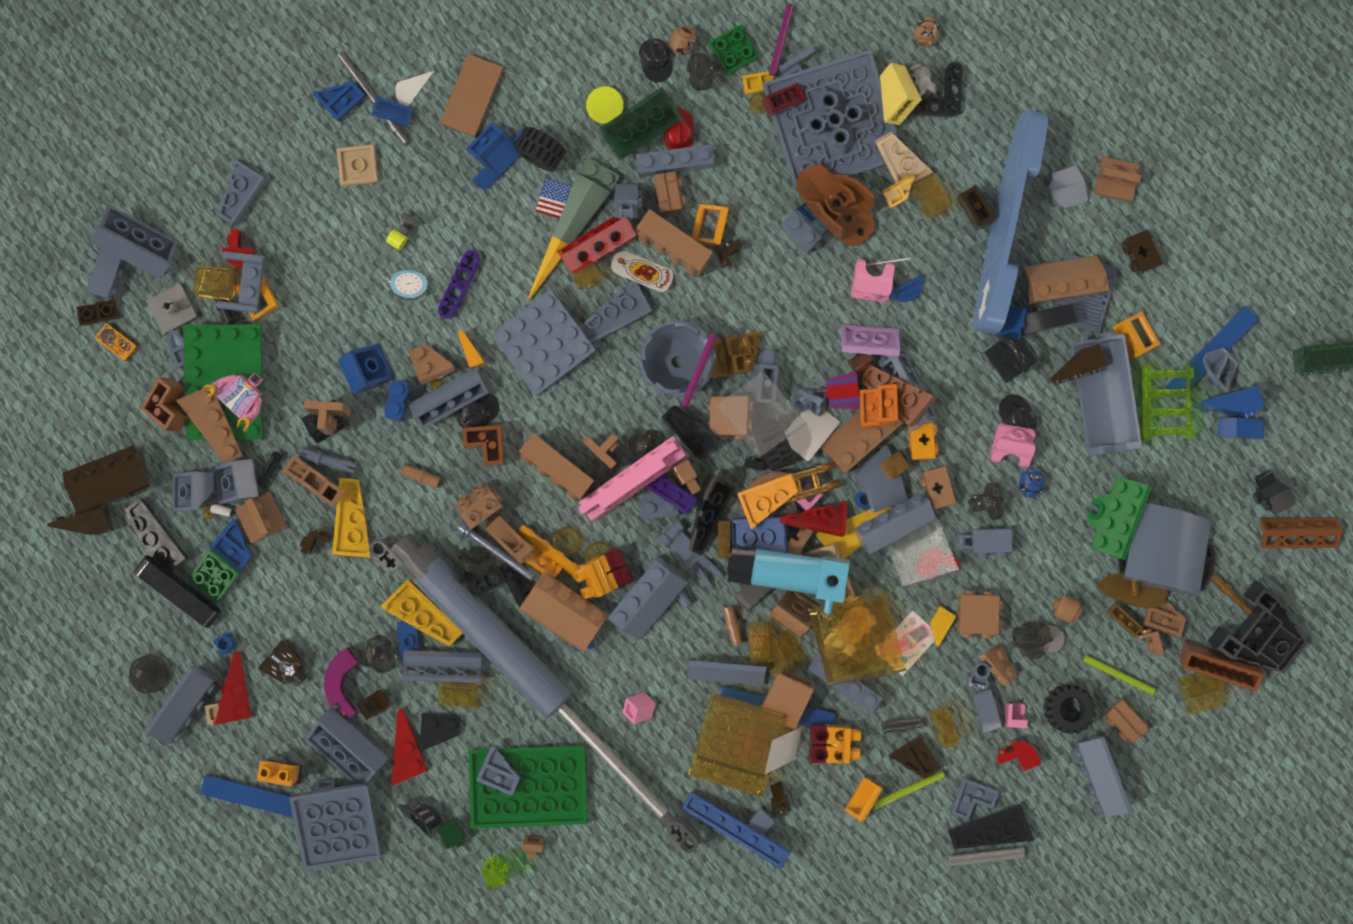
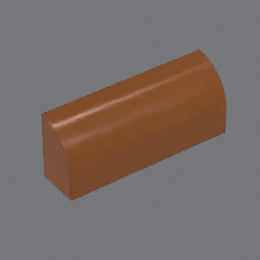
(1219, 666)

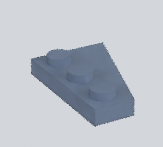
(241, 191)

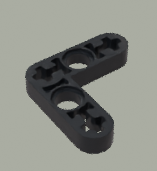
(943, 103)
(510, 579)

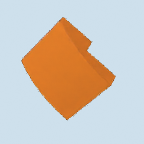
(879, 406)

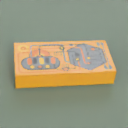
(116, 342)

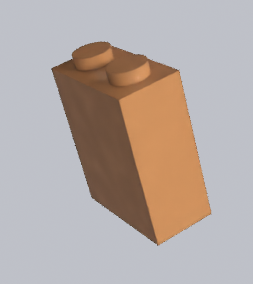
(788, 696)

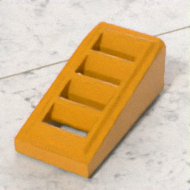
(472, 356)

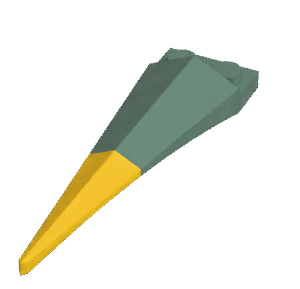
(588, 193)

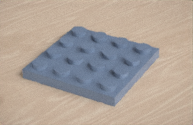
(543, 342)
(335, 826)

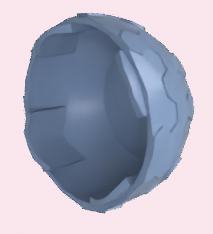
(670, 341)

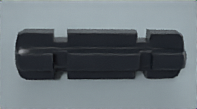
(269, 469)

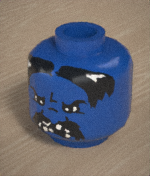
(1031, 483)

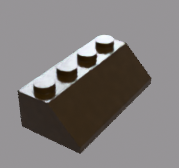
(106, 479)

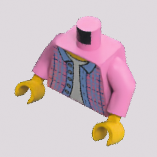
(239, 396)

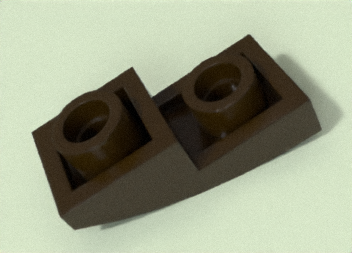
(97, 313)

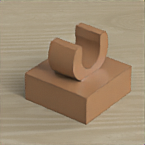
(533, 845)

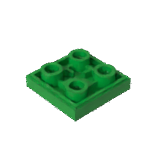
(733, 50)
(214, 575)

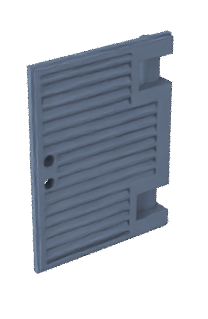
(1091, 308)

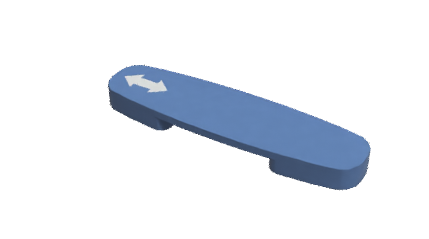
(997, 274)

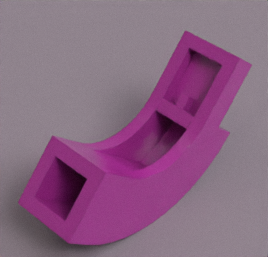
(334, 680)

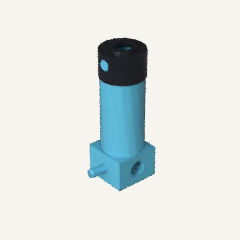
(789, 572)

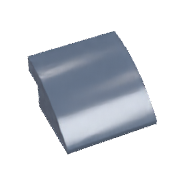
(1168, 550)

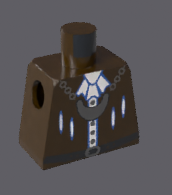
(284, 664)

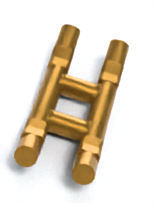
(817, 487)

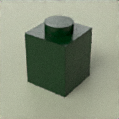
(451, 834)

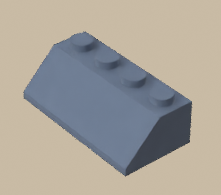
(134, 242)
(648, 599)
(181, 705)
(346, 747)
(1102, 776)

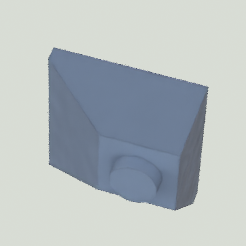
(191, 490)

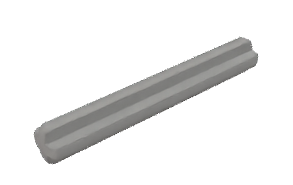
(986, 856)

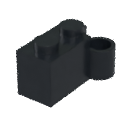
(1272, 493)

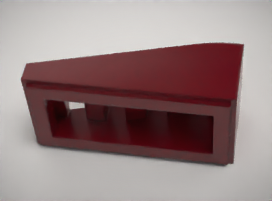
(769, 107)

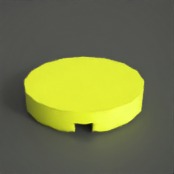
(604, 104)

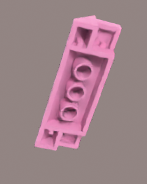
(633, 479)

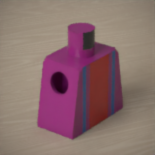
(841, 392)

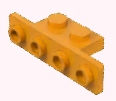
(545, 557)

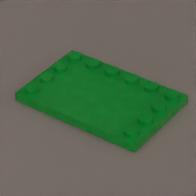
(218, 353)
(547, 793)

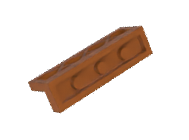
(1302, 529)

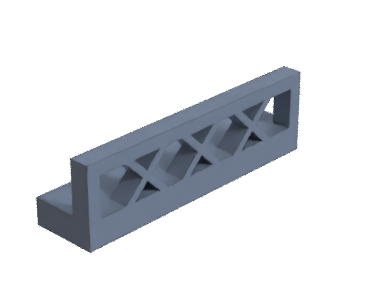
(907, 374)
(442, 663)
(726, 672)

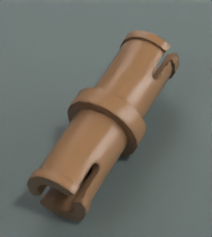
(420, 475)
(732, 625)

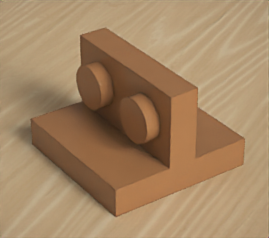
(1117, 179)
(326, 414)
(601, 452)
(260, 517)
(793, 612)

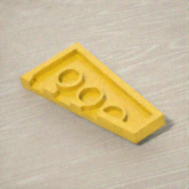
(350, 522)
(850, 542)
(418, 611)

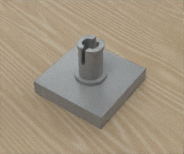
(172, 308)

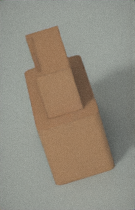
(686, 476)

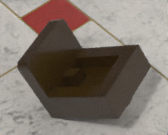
(729, 249)
(309, 542)
(374, 704)

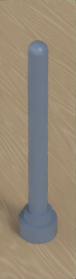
(464, 530)

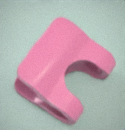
(872, 287)
(1013, 441)

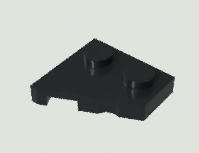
(438, 729)

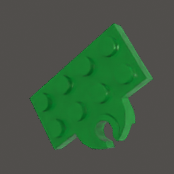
(1118, 516)

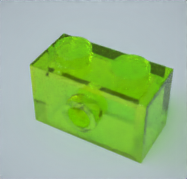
(495, 872)

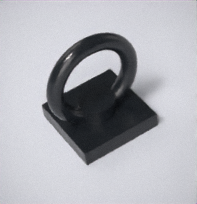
(1010, 357)

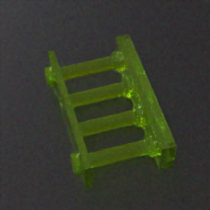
(1150, 411)

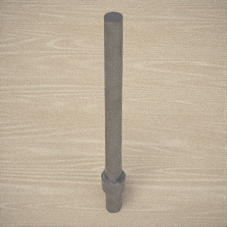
(395, 128)

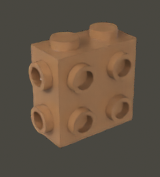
(719, 423)
(478, 504)
(979, 614)

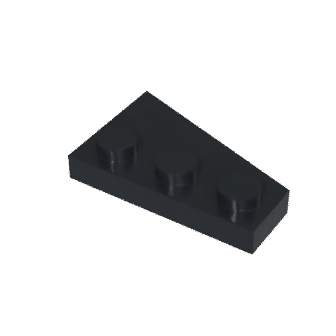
(691, 432)

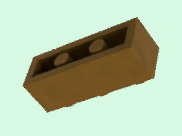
(723, 539)
(1124, 620)

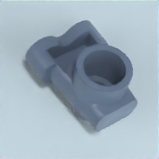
(808, 400)
(980, 678)

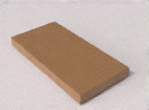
(471, 95)

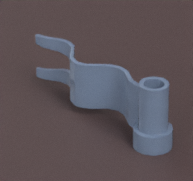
(680, 544)

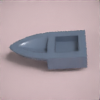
(176, 348)

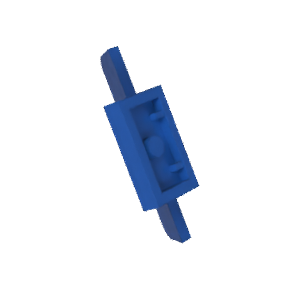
(494, 152)

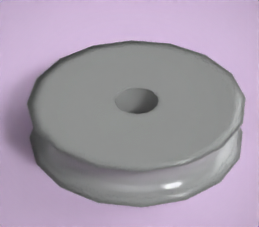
(1057, 642)

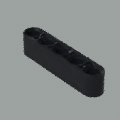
(177, 591)

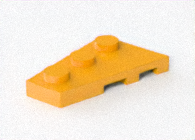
(767, 497)

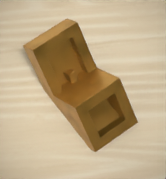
(894, 465)

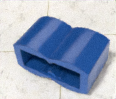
(396, 407)

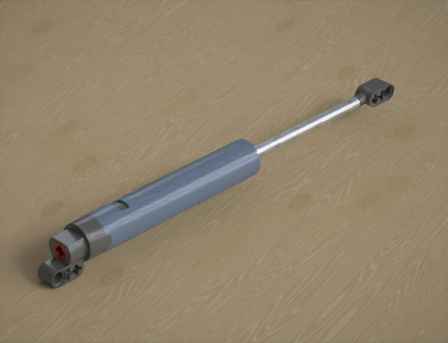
(510, 657)

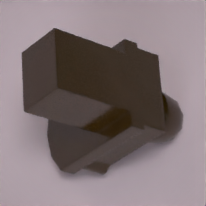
(779, 802)

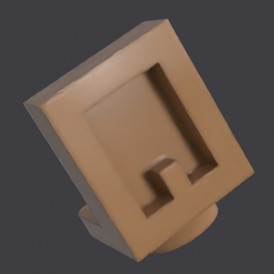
(1154, 644)

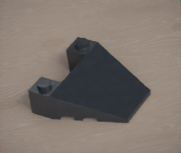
(1266, 635)

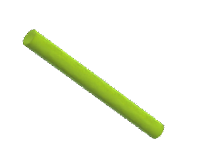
(1118, 674)
(908, 790)

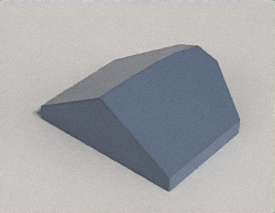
(1068, 187)
(1220, 367)

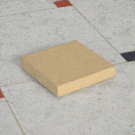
(357, 165)

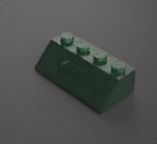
(640, 124)
(1323, 358)

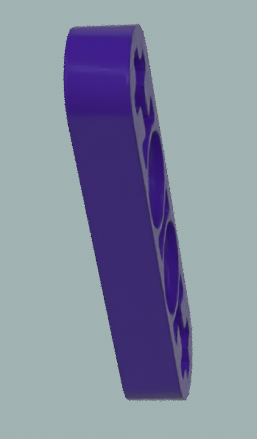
(461, 285)

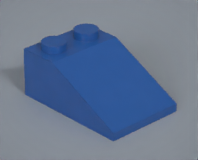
(1243, 402)

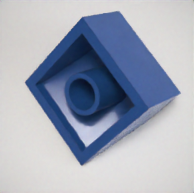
(365, 368)

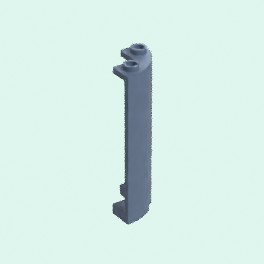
(1108, 399)

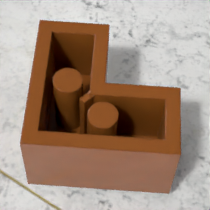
(162, 404)
(488, 438)

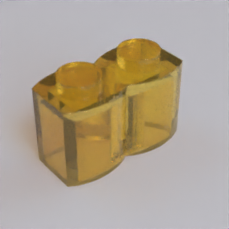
(931, 196)
(945, 732)

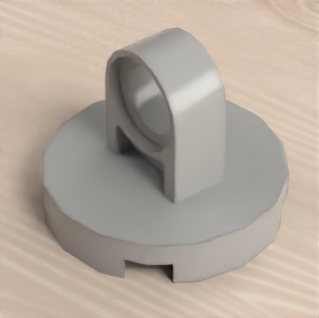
(921, 78)

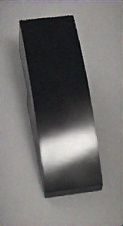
(1050, 319)

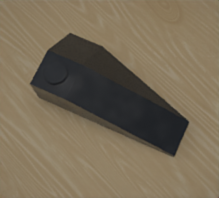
(711, 505)

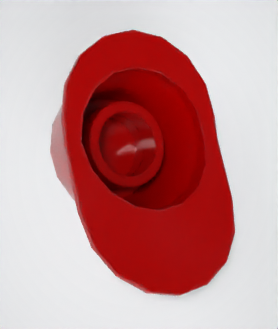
(681, 134)

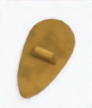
(1131, 591)

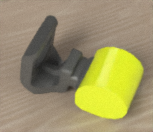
(398, 237)

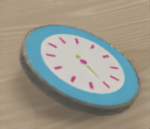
(408, 284)

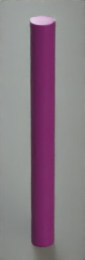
(781, 39)
(698, 371)

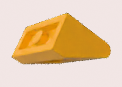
(716, 242)
(270, 299)
(1134, 344)
(863, 799)

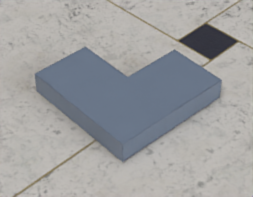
(971, 793)

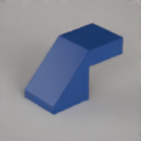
(1241, 428)

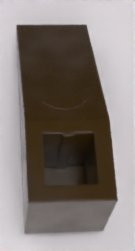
(1085, 360)
(91, 523)

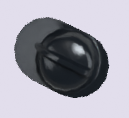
(655, 60)
(478, 412)
(1017, 412)
(423, 816)

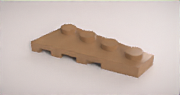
(212, 423)

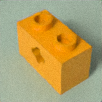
(917, 449)

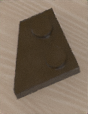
(916, 757)

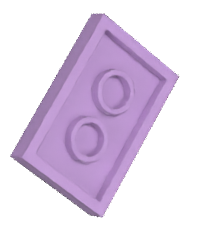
(870, 340)

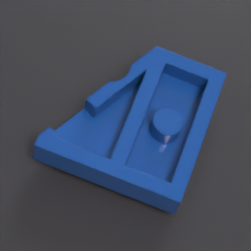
(340, 99)
(233, 546)

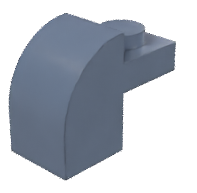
(761, 821)

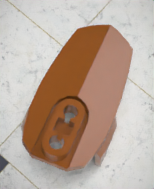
(838, 196)

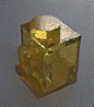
(587, 276)

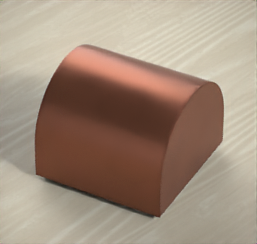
(860, 362)

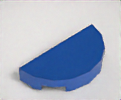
(908, 290)

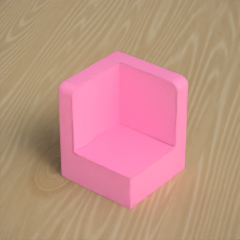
(808, 502)
(639, 708)
(1015, 715)

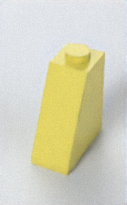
(898, 94)

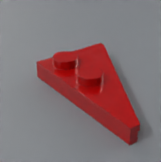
(824, 520)
(234, 700)
(407, 757)

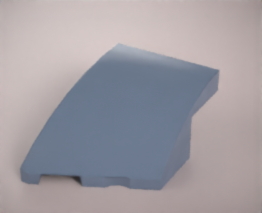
(879, 488)

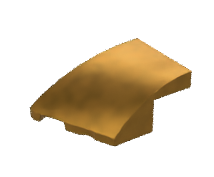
(735, 354)

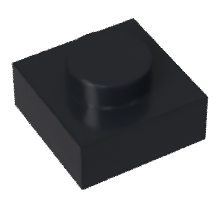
(754, 463)

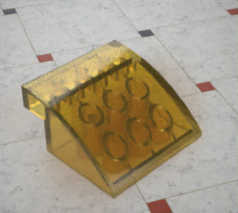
(857, 640)
(736, 744)

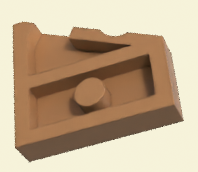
(429, 364)
(1165, 619)
(1000, 664)

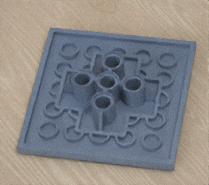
(852, 85)

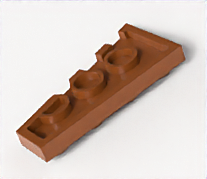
(911, 400)

